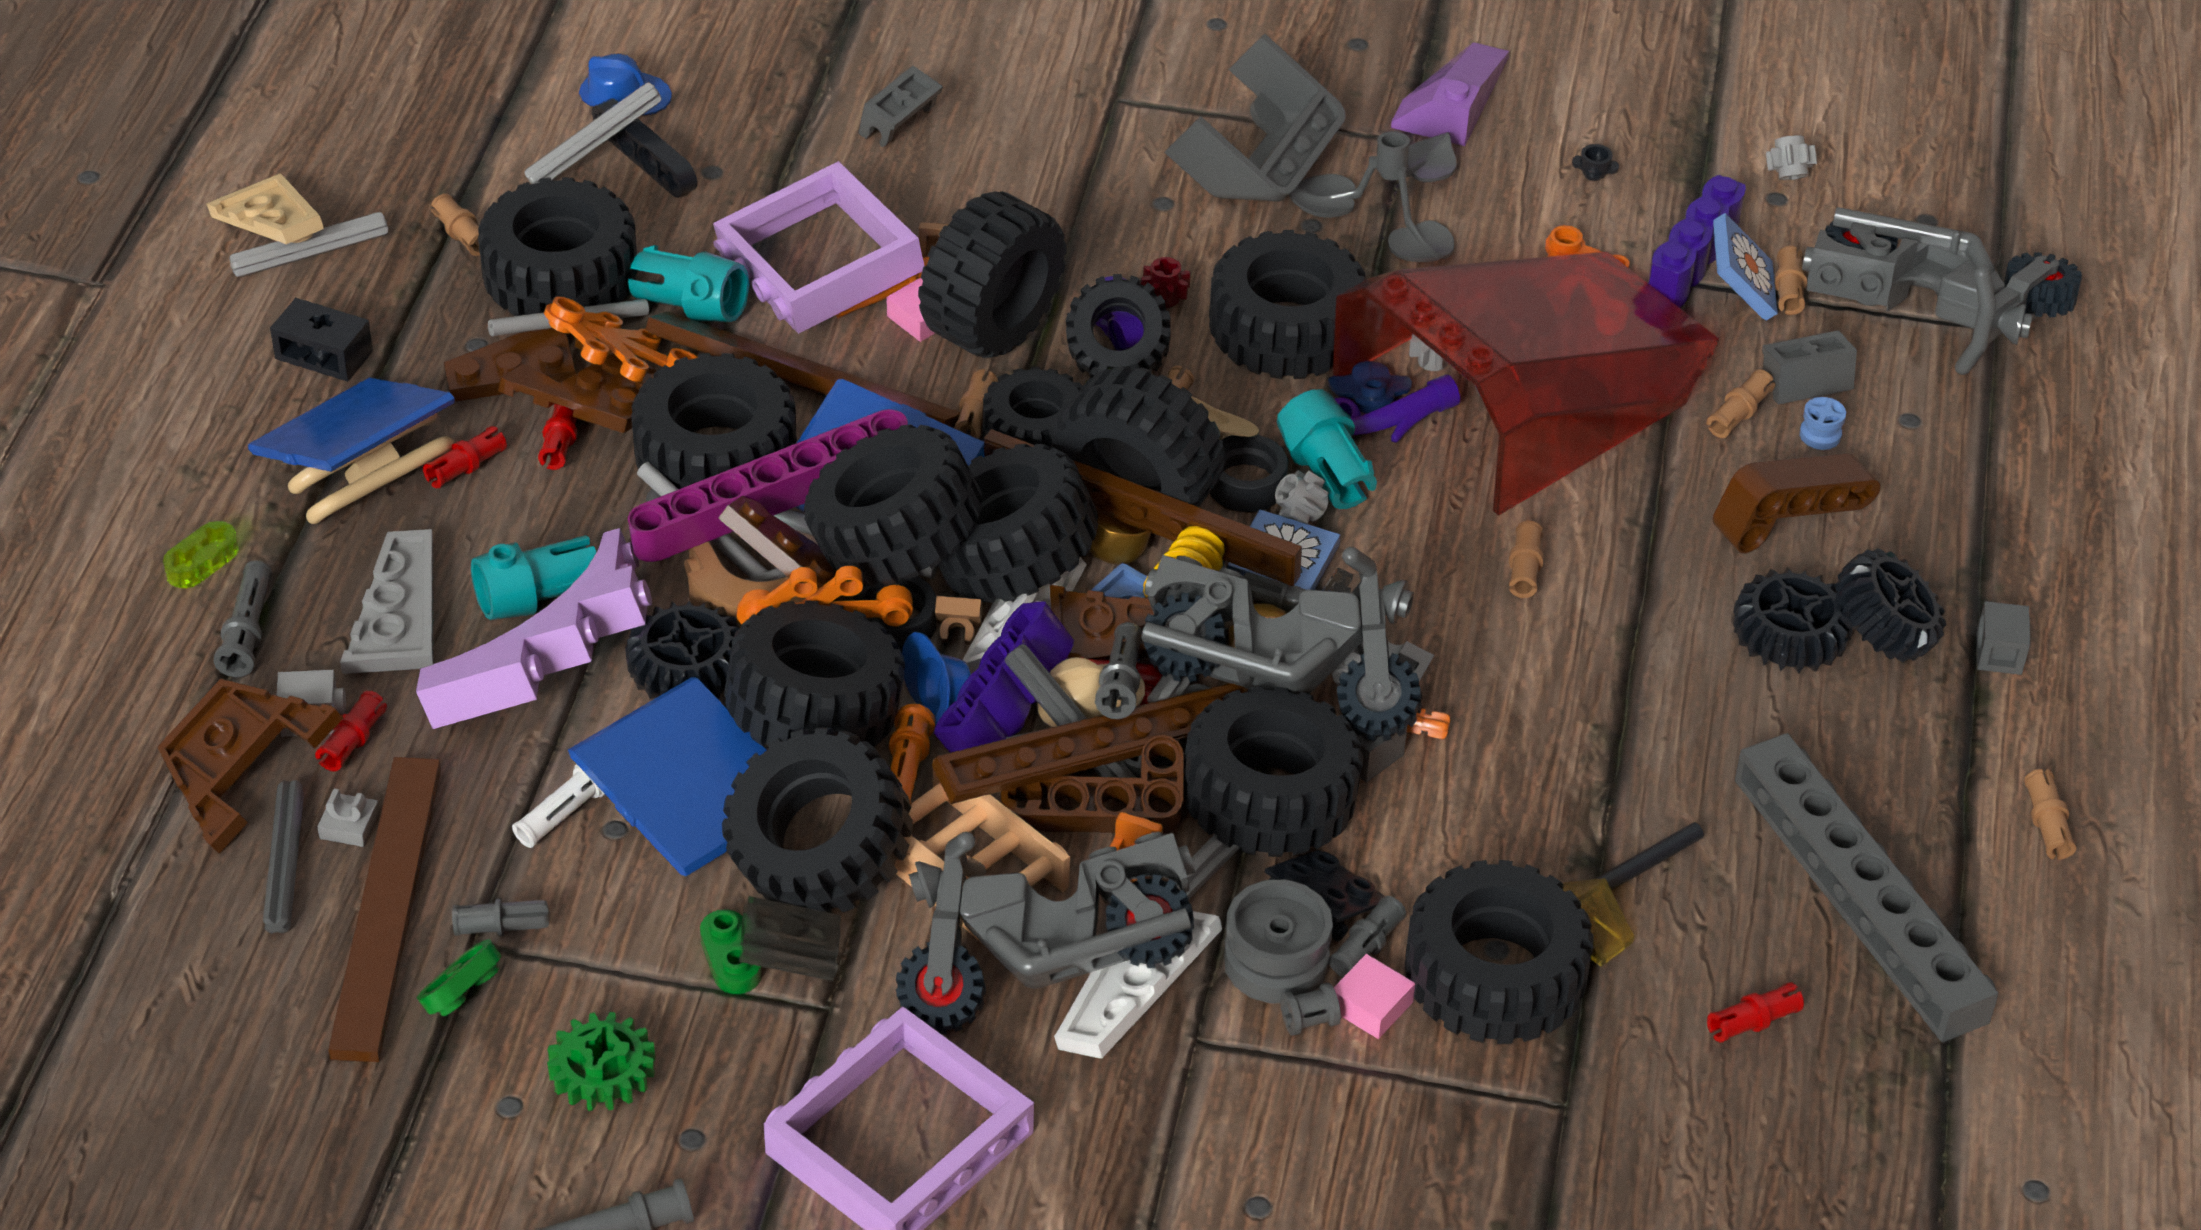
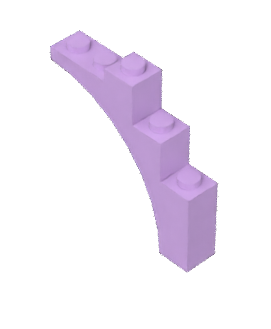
(559, 637)

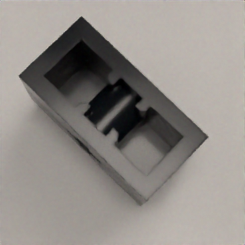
(321, 339)

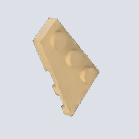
(269, 209)

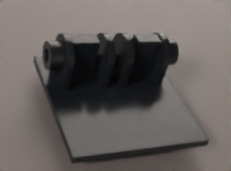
(1341, 889)

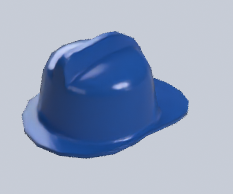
(617, 78)
(931, 676)

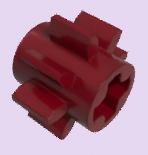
(1167, 280)

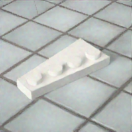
(1123, 993)

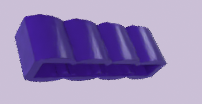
(1691, 242)
(993, 698)

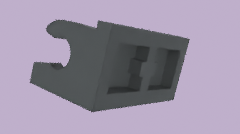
(898, 103)
(1810, 366)

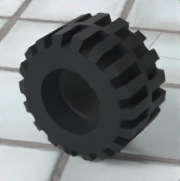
(1112, 297)
(1028, 404)

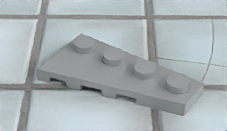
(397, 608)

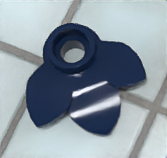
(1370, 385)

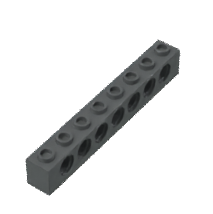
(1866, 888)

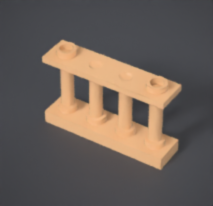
(1010, 832)

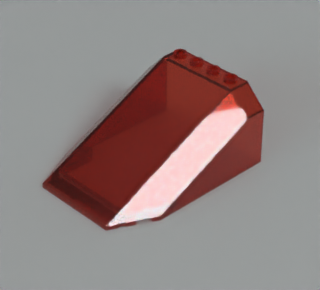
(1557, 345)

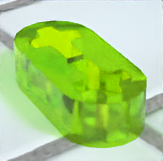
(200, 554)

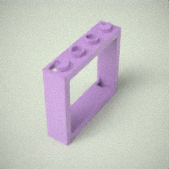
(843, 288)
(943, 1183)

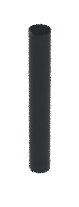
(1653, 855)

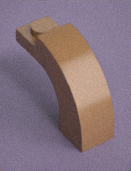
(714, 584)

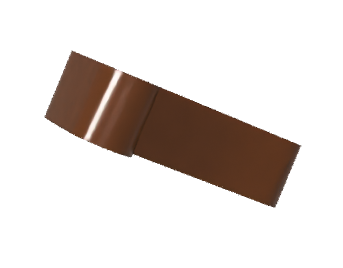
(1790, 489)
(1094, 791)

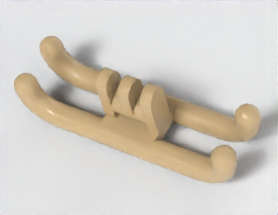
(369, 472)

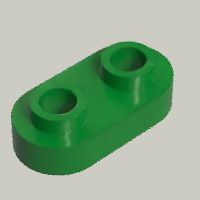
(721, 945)
(471, 968)

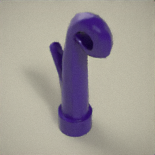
(1406, 412)

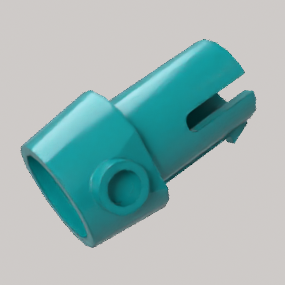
(702, 284)
(1320, 437)
(514, 580)

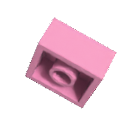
(905, 311)
(1373, 996)

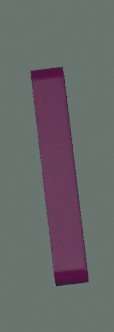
(775, 481)

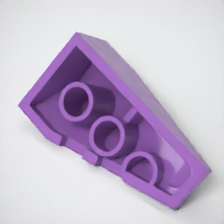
(1453, 95)

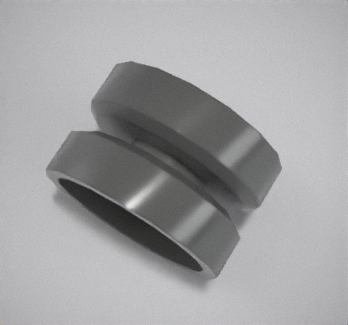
(1277, 940)

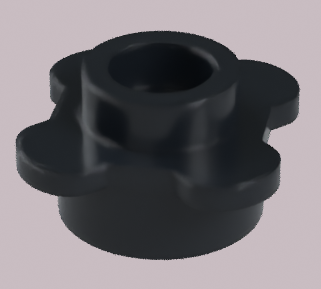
(1595, 162)

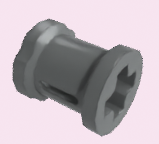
(1310, 1009)

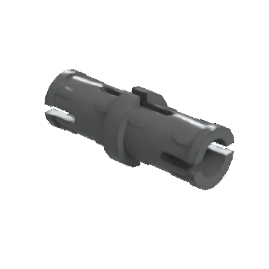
(1368, 935)

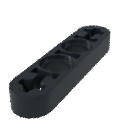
(652, 154)

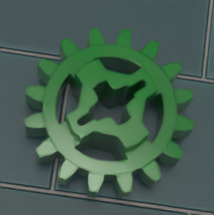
(601, 1061)

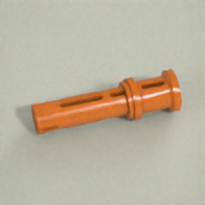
(910, 743)

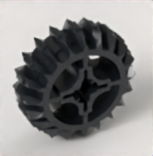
(1890, 605)
(1791, 620)
(679, 646)

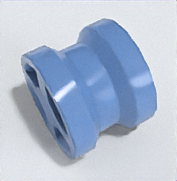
(1822, 423)

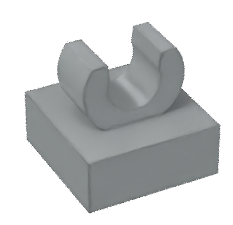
(348, 818)

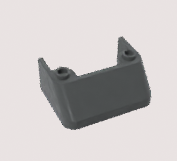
(1288, 107)

